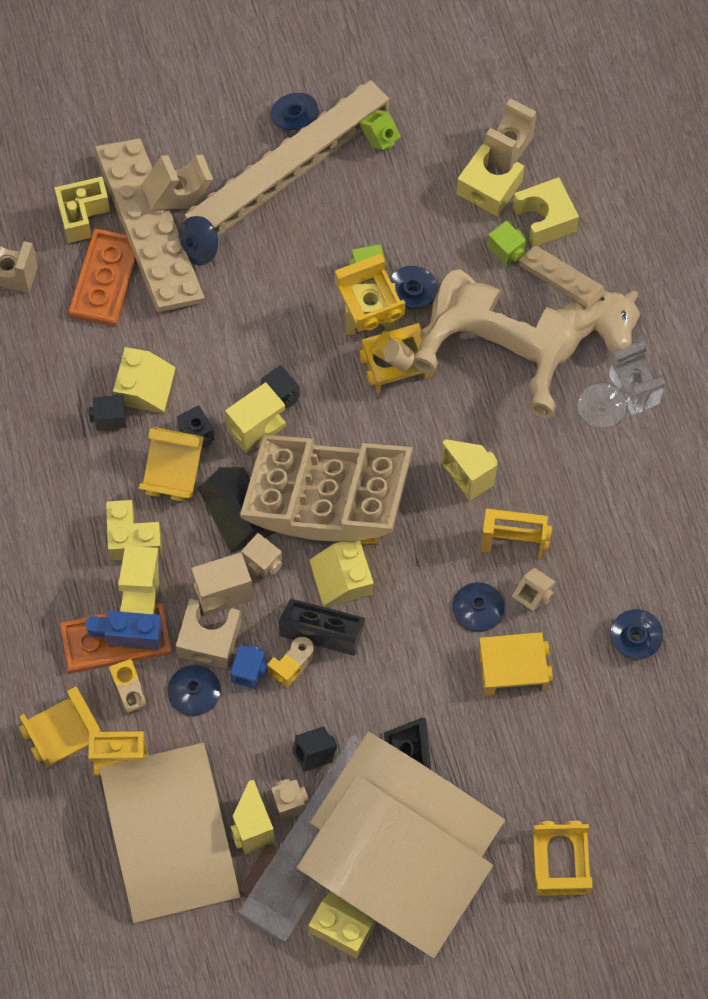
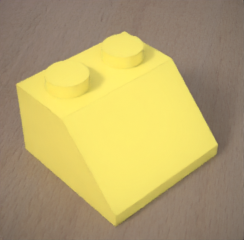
(144, 380)
(469, 466)
(342, 573)
(251, 822)
(341, 925)

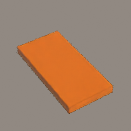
(103, 278)
(89, 653)

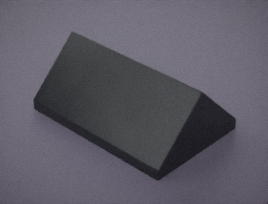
(224, 498)
(322, 626)
(411, 740)

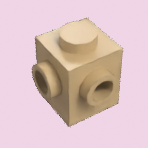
(262, 557)
(534, 589)
(289, 799)

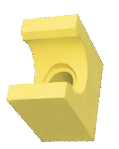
(486, 189)
(554, 205)
(367, 293)
(254, 417)
(139, 579)

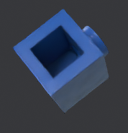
(248, 666)

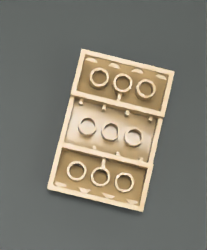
(326, 489)
(418, 790)
(169, 833)
(394, 866)

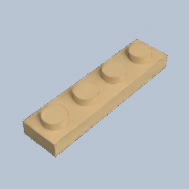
(561, 276)

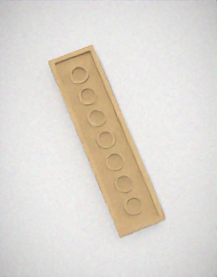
(149, 231)

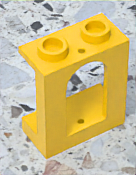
(361, 271)
(378, 375)
(541, 535)
(577, 834)

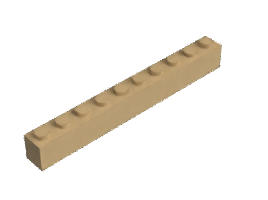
(290, 159)

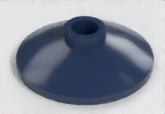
(294, 111)
(198, 239)
(418, 280)
(478, 618)
(639, 623)
(198, 701)

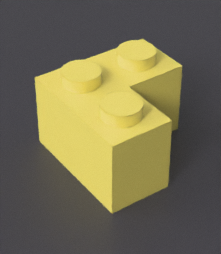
(79, 202)
(124, 531)

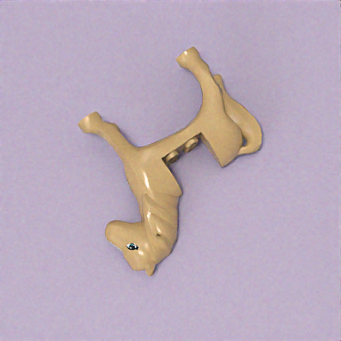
(470, 305)

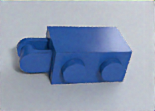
(127, 629)

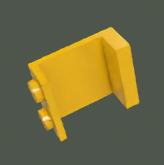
(172, 464)
(514, 661)
(60, 729)
(116, 747)

